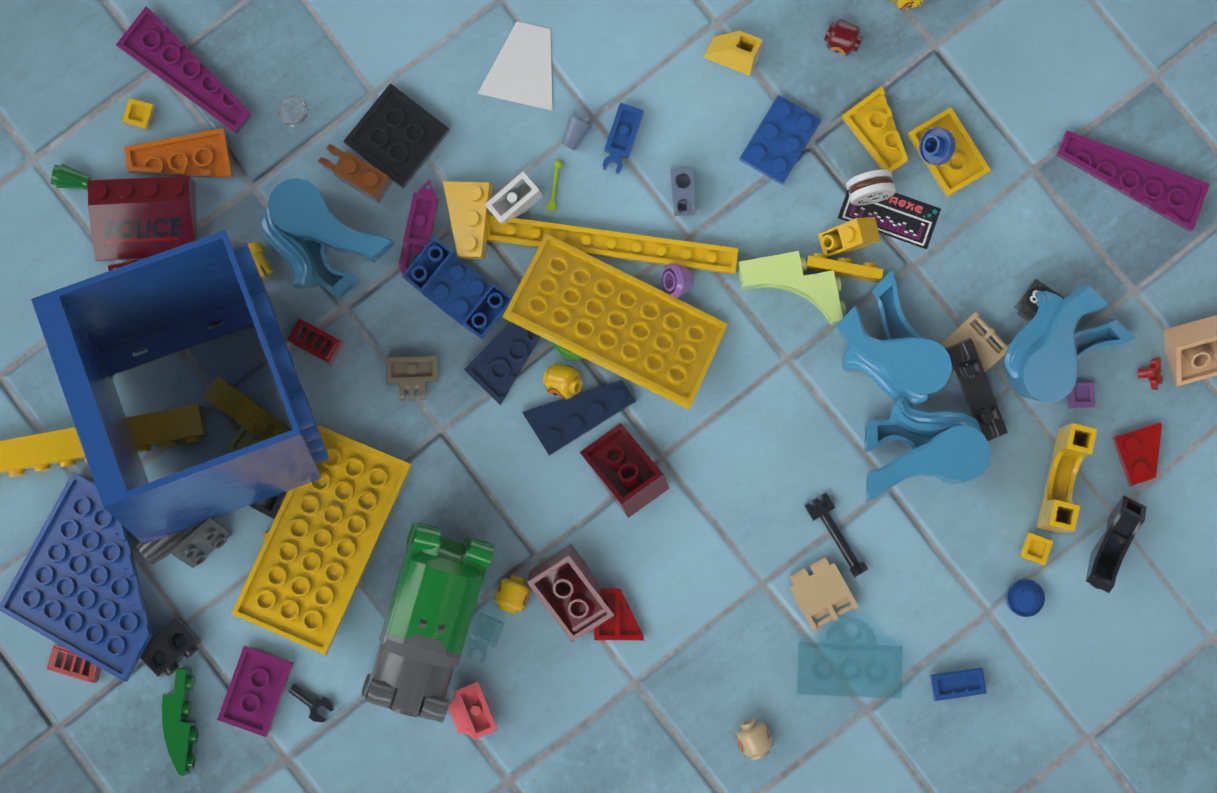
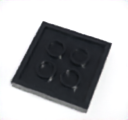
(396, 135)

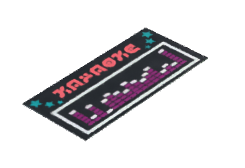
(897, 217)

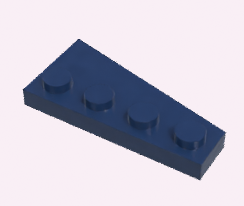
(502, 360)
(569, 419)

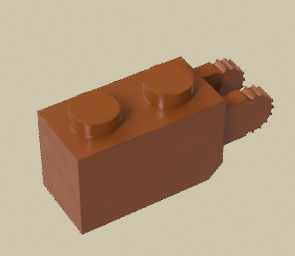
(357, 174)

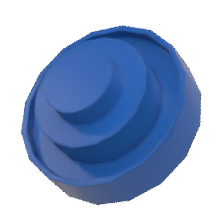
(937, 146)
(1025, 598)

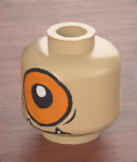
(754, 739)

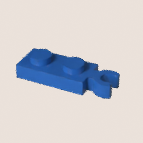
(622, 135)

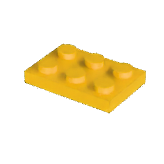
(965, 164)

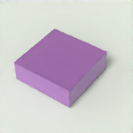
(1082, 395)

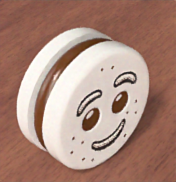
(871, 187)

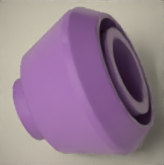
(676, 280)

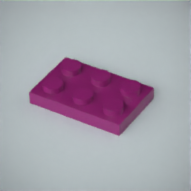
(255, 691)

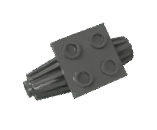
(188, 545)

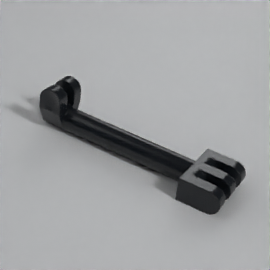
(856, 567)

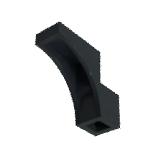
(1113, 545)

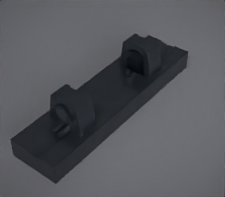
(976, 388)

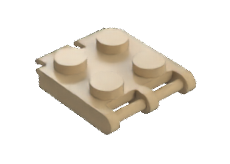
(986, 349)
(821, 593)

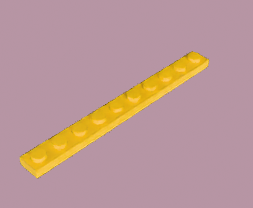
(617, 244)

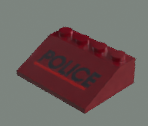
(141, 216)

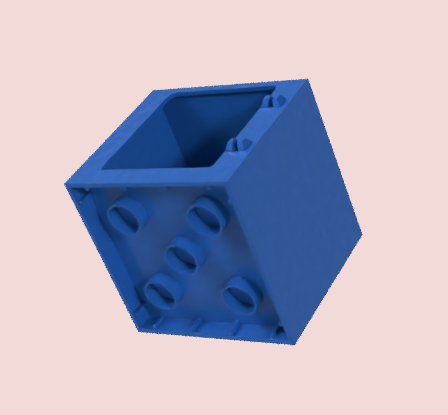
(167, 308)

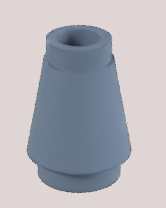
(576, 130)

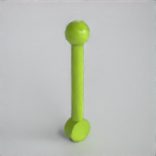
(551, 205)

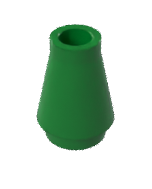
(67, 177)

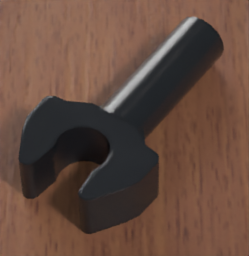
(312, 703)

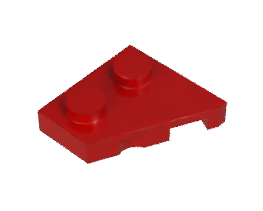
(1139, 453)
(623, 624)

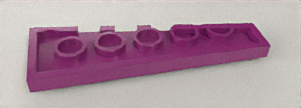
(169, 59)
(1148, 183)

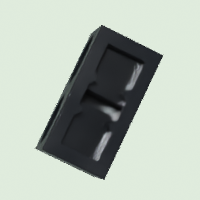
(166, 642)

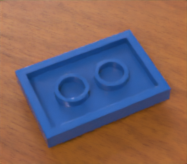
(780, 139)

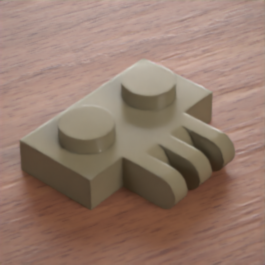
(412, 374)

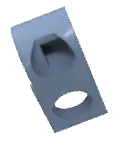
(683, 191)

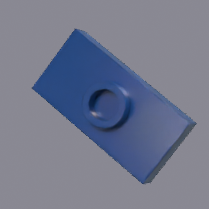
(958, 684)

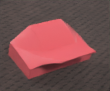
(472, 712)

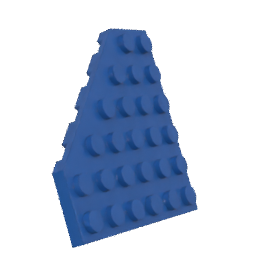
(83, 584)

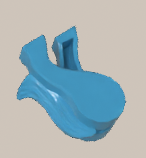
(302, 230)
(1047, 350)
(903, 363)
(940, 446)

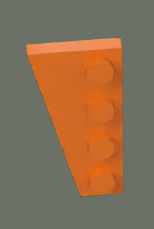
(186, 155)

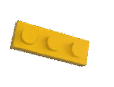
(845, 268)

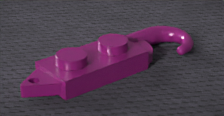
(419, 224)

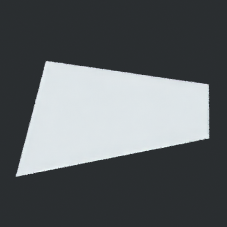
(523, 68)

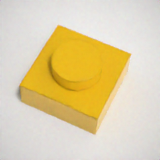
(138, 114)
(1036, 549)

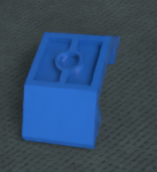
(457, 288)

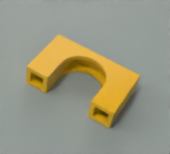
(1070, 448)

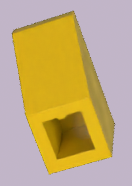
(735, 50)
(849, 236)

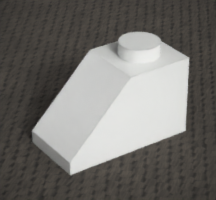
(514, 199)

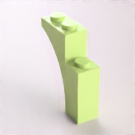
(786, 273)

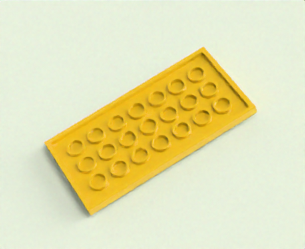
(616, 321)
(322, 544)

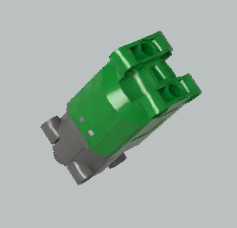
(427, 622)

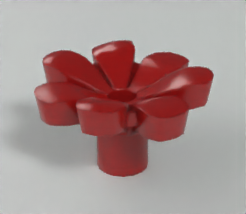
(1152, 373)

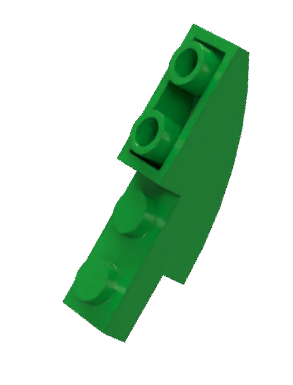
(178, 732)

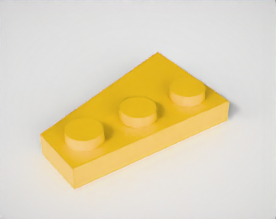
(875, 129)
(469, 216)

